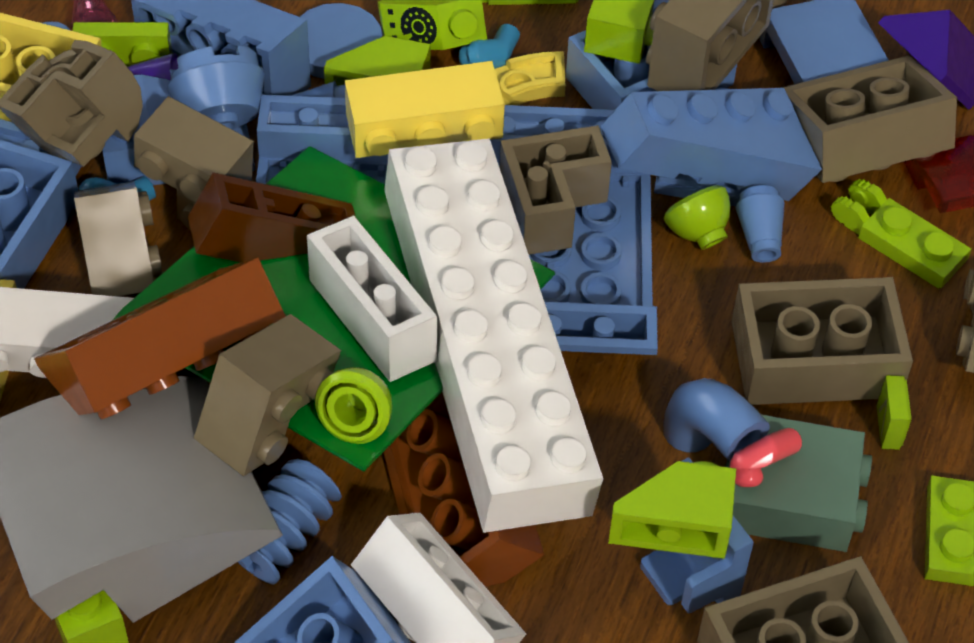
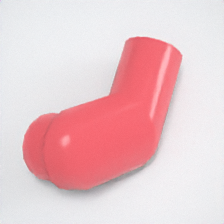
(762, 454)

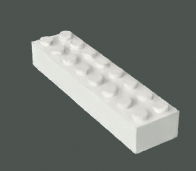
(494, 337)

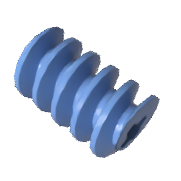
(296, 501)

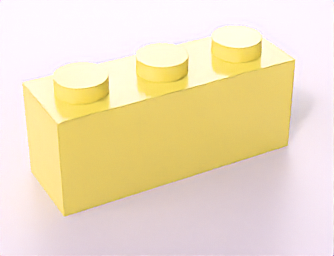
(424, 108)

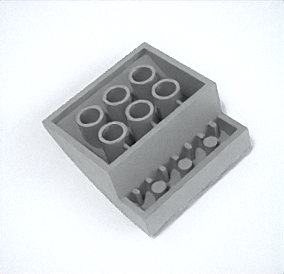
(123, 502)

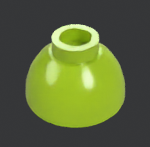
(701, 216)
(354, 405)

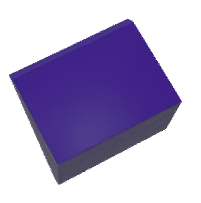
(940, 46)

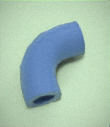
(711, 413)

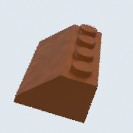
(162, 338)
(433, 481)

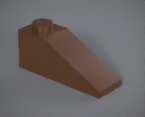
(254, 220)

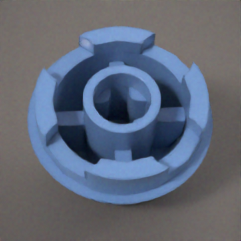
(219, 85)

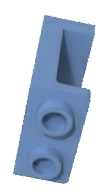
(822, 39)

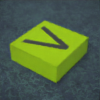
(893, 412)

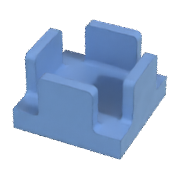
(699, 578)

